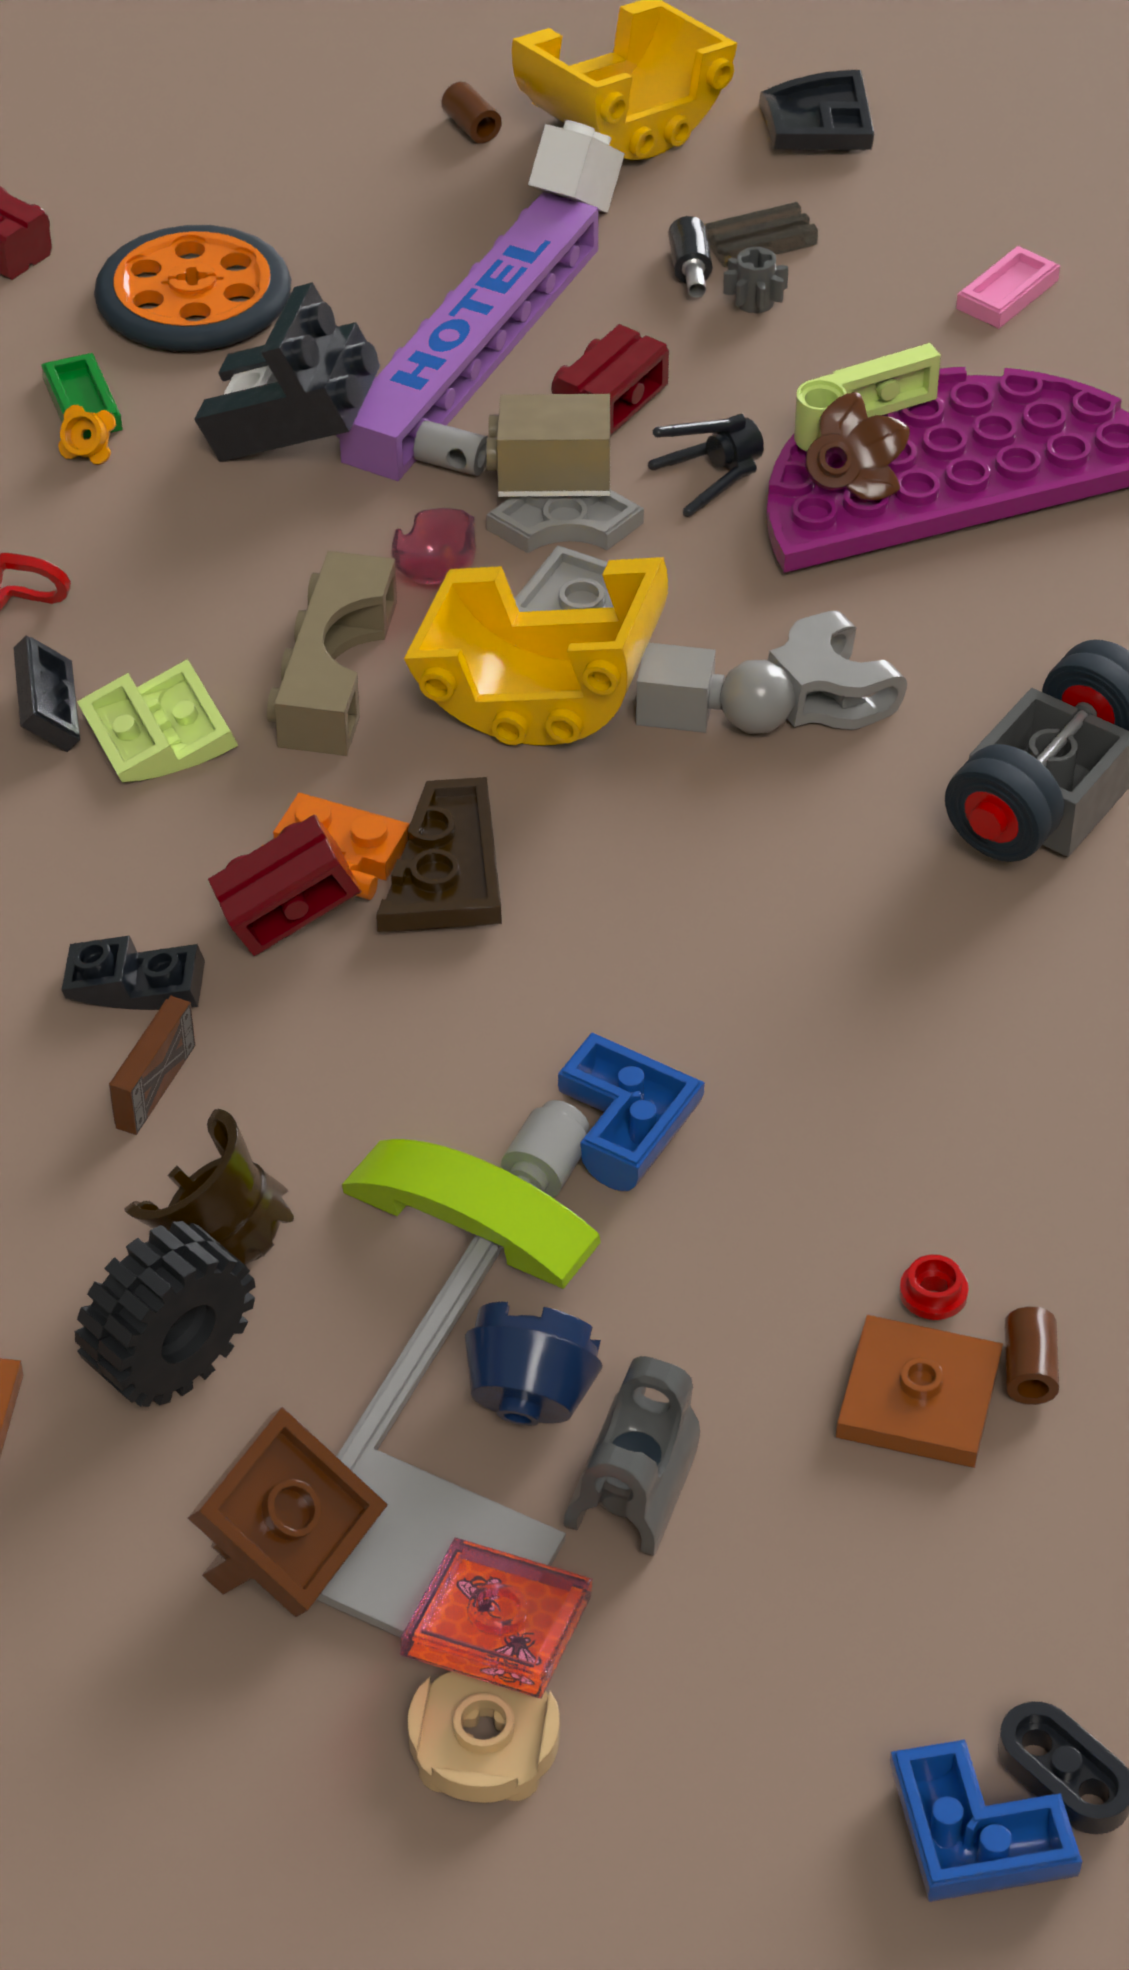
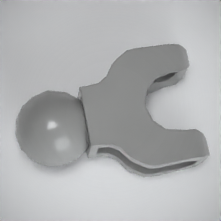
(812, 682)

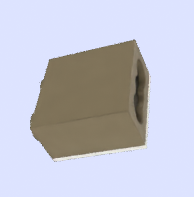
(551, 445)

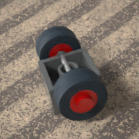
(1049, 761)

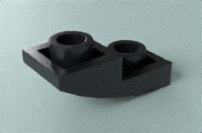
(120, 977)

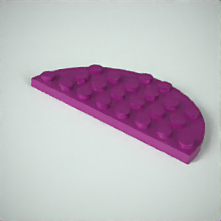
(969, 459)

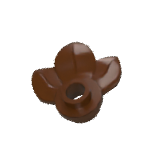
(863, 444)

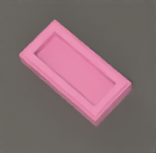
(1008, 287)

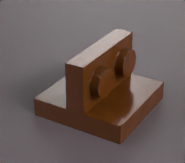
(285, 1515)

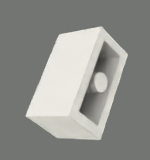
(577, 164)

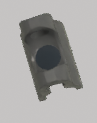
(641, 1452)

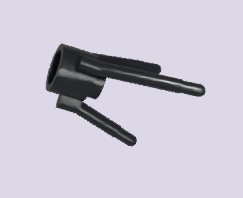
(733, 444)

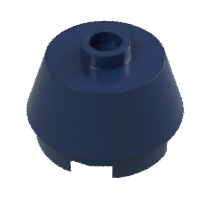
(530, 1364)

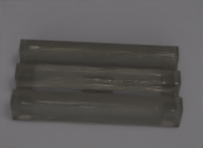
(775, 228)

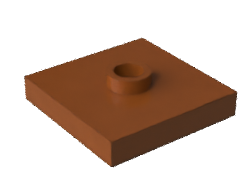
(920, 1391)

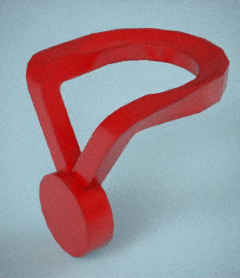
(36, 565)

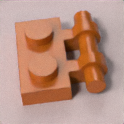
(365, 838)

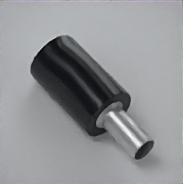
(690, 253)

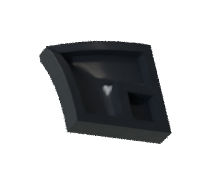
(819, 112)

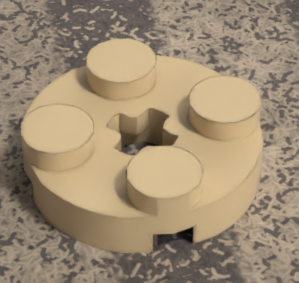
(474, 1767)

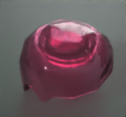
(436, 543)

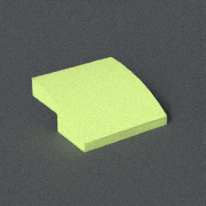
(157, 725)

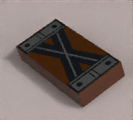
(152, 1065)

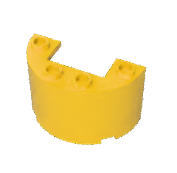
(641, 94)
(535, 671)

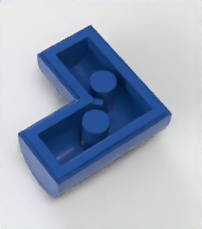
(640, 1104)
(975, 1846)

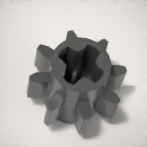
(755, 280)

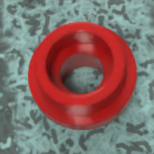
(934, 1274)

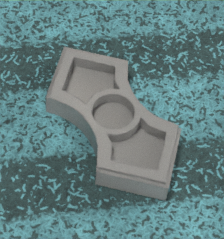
(544, 520)

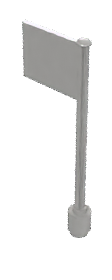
(424, 1512)

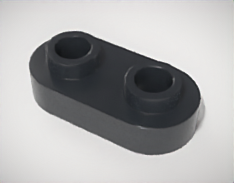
(1073, 1765)

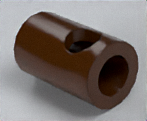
(471, 112)
(1031, 1355)

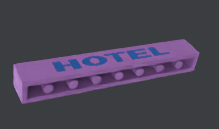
(471, 332)

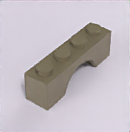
(319, 697)

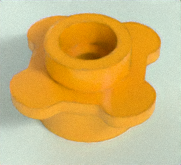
(71, 434)

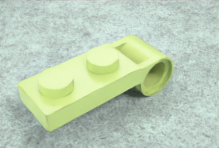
(883, 383)

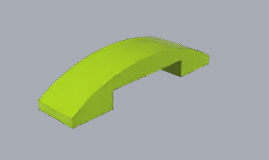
(480, 1198)

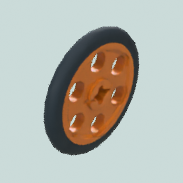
(192, 287)

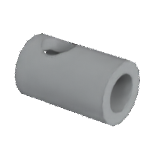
(451, 448)

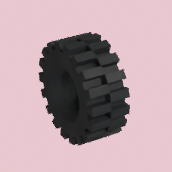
(165, 1313)

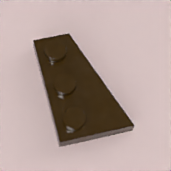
(448, 862)

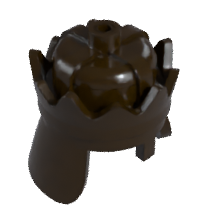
(225, 1197)

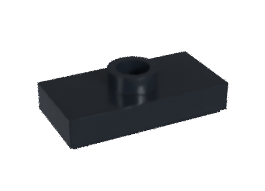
(46, 693)

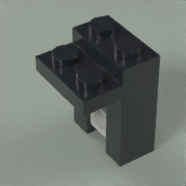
(293, 387)

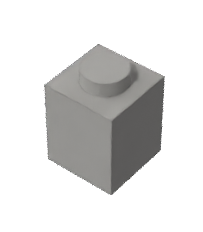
(677, 687)

